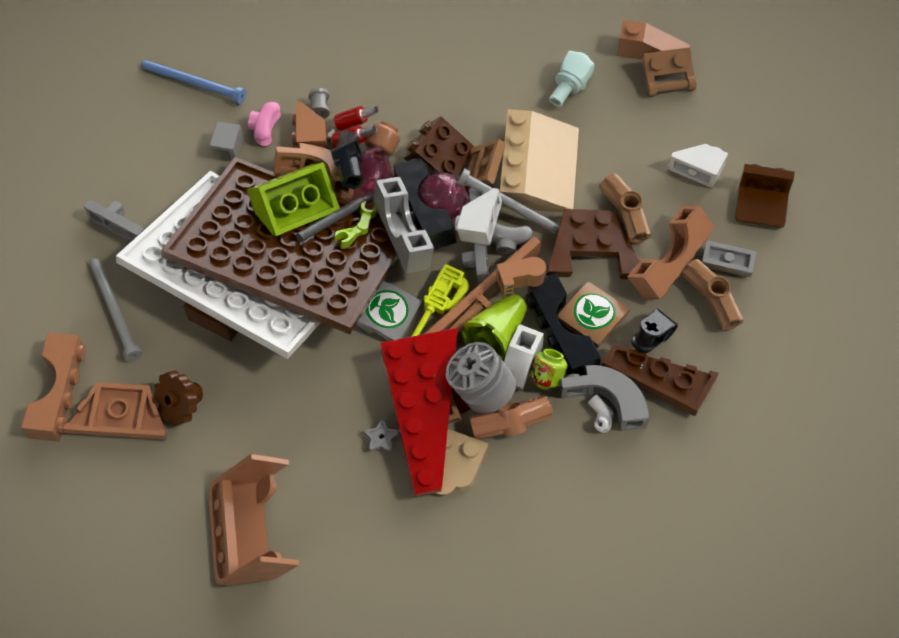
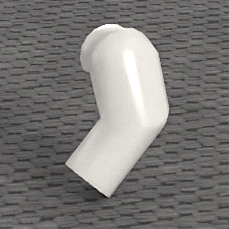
(604, 414)

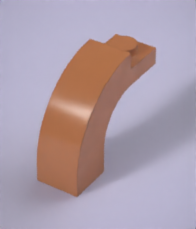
(292, 159)

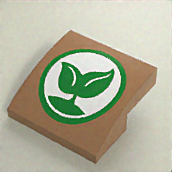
(593, 314)

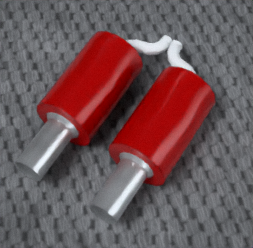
(351, 121)

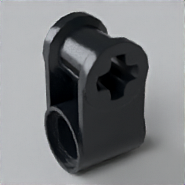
(653, 331)

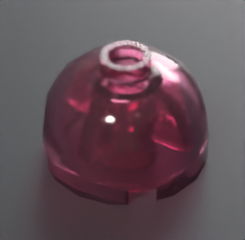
(374, 168)
(442, 192)

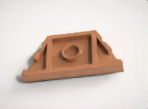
(118, 412)

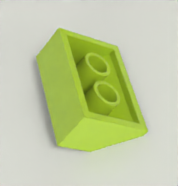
(294, 199)

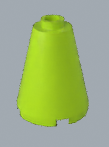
(496, 324)

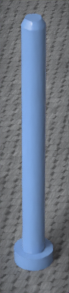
(237, 94)

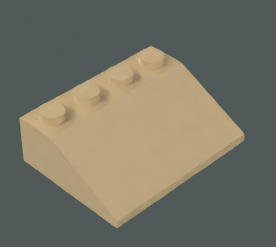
(539, 161)

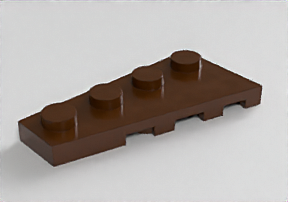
(671, 382)

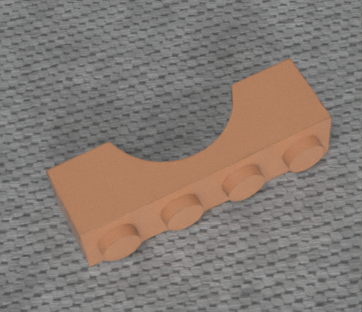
(688, 232)
(47, 416)

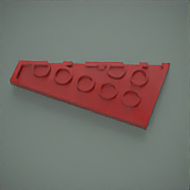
(421, 402)

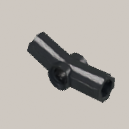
(347, 159)

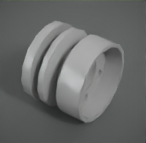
(481, 377)

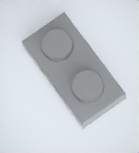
(729, 259)

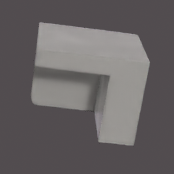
(227, 138)

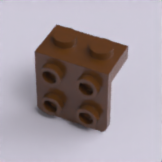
(440, 147)
(763, 195)

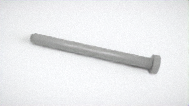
(508, 202)
(131, 351)

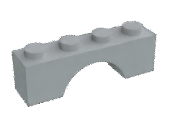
(393, 207)

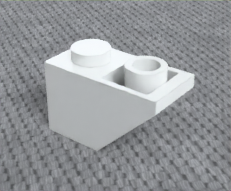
(521, 353)

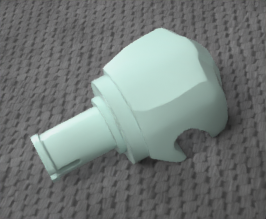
(573, 76)

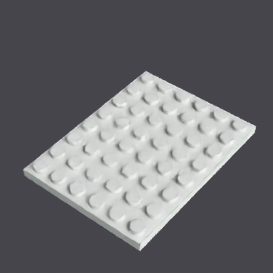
(248, 314)

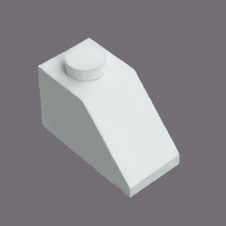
(699, 163)
(479, 218)

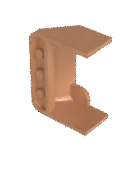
(240, 522)

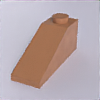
(643, 38)

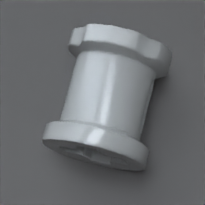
(319, 100)

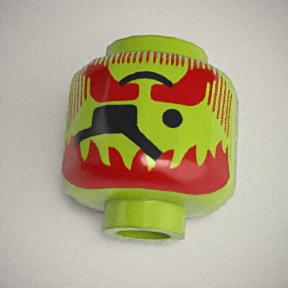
(548, 369)

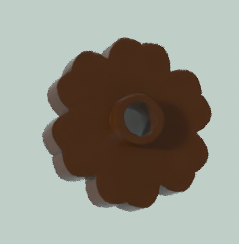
(177, 397)

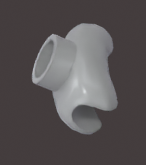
(510, 237)

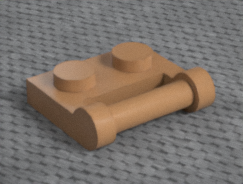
(668, 63)
(485, 162)

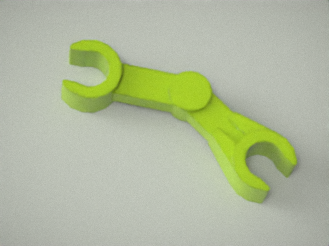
(350, 234)

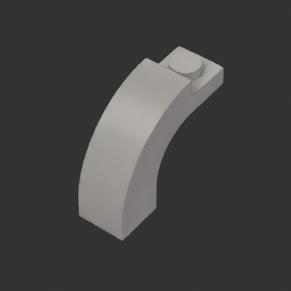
(613, 387)

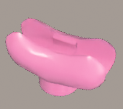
(263, 122)

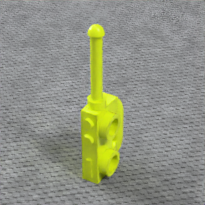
(438, 299)

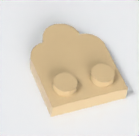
(462, 462)

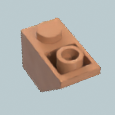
(309, 127)

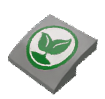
(389, 312)

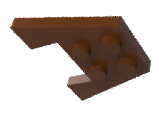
(590, 235)

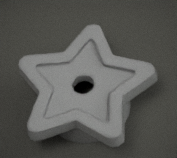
(386, 442)

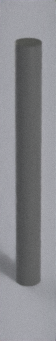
(334, 217)

